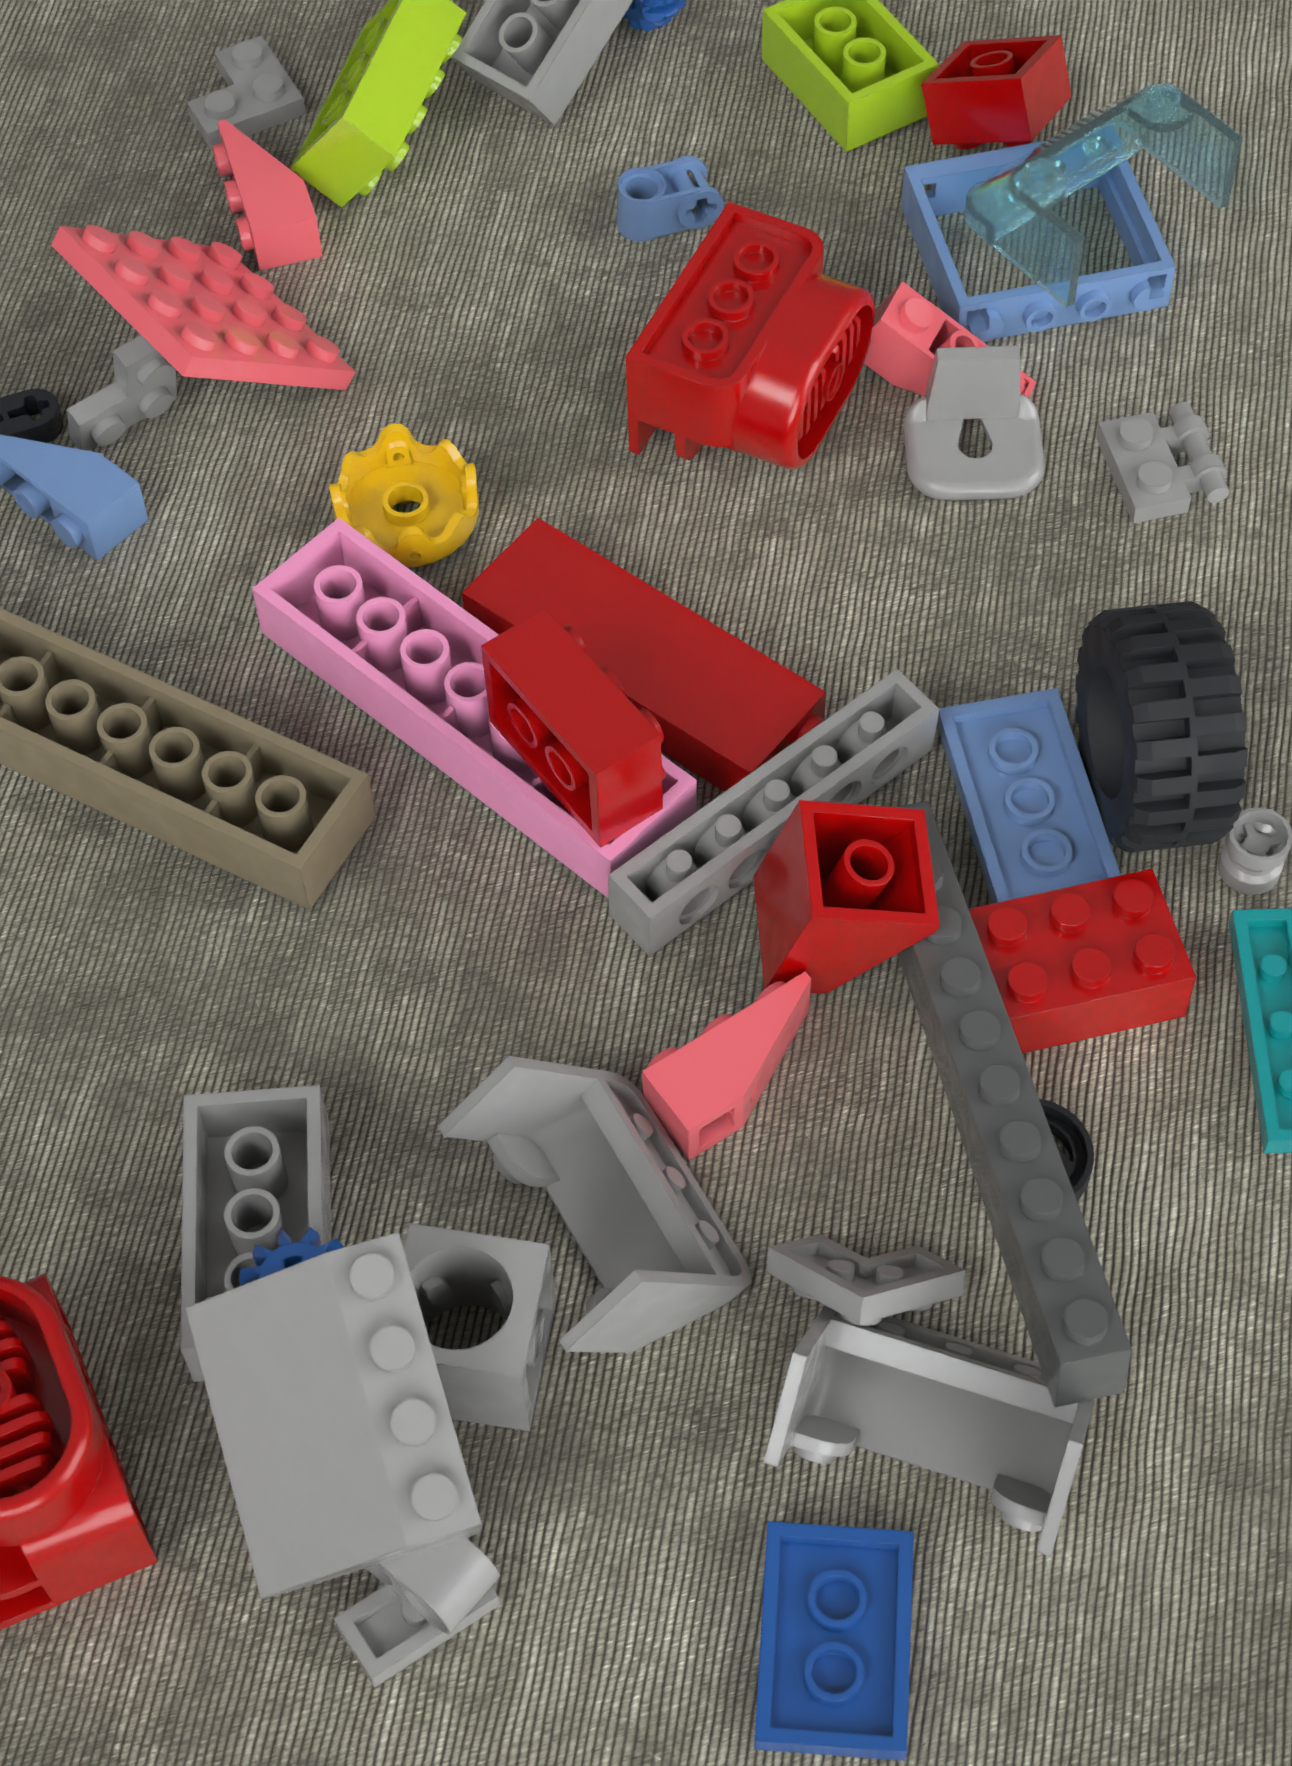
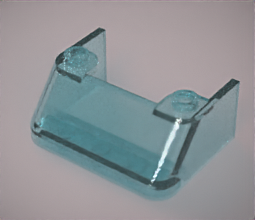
(1016, 202)

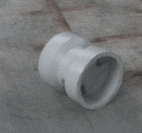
(1255, 851)

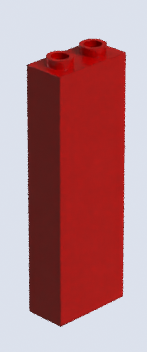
(710, 692)

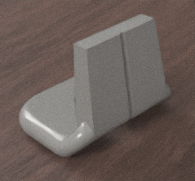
(981, 387)

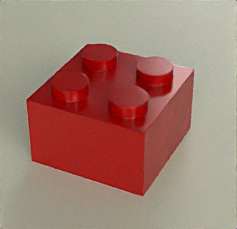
(996, 91)

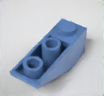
(74, 491)

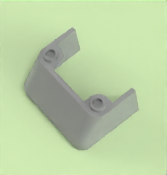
(618, 1191)
(934, 1407)

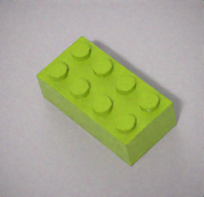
(379, 97)

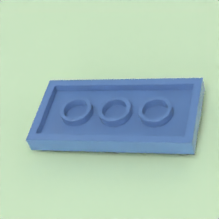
(1025, 795)

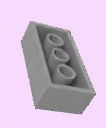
(538, 49)
(247, 1172)

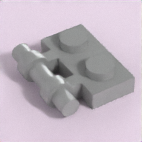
(1146, 470)

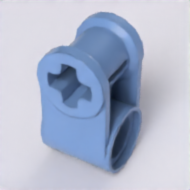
(660, 199)

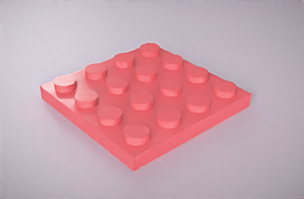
(203, 309)

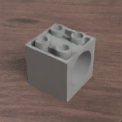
(514, 1277)

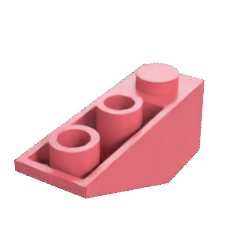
(272, 201)
(907, 336)
(718, 1077)

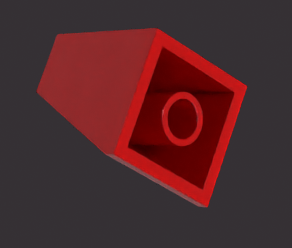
(843, 892)

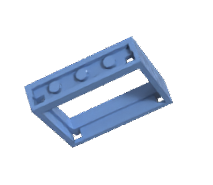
(1030, 307)

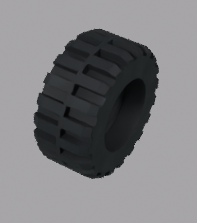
(1161, 725)

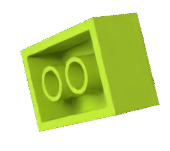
(847, 65)

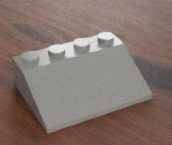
(332, 1417)

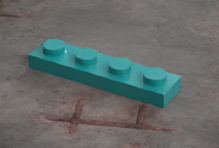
(1264, 978)

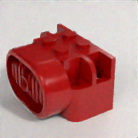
(749, 345)
(62, 1484)

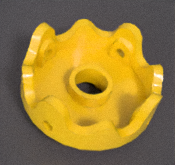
(402, 472)

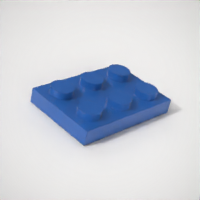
(835, 1641)

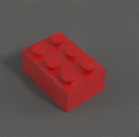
(574, 726)
(1086, 960)

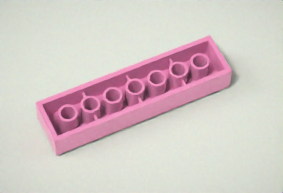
(420, 673)

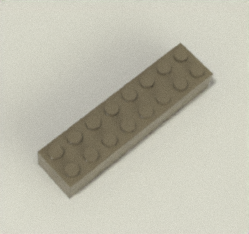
(176, 764)

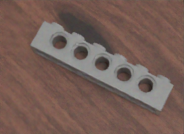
(727, 839)

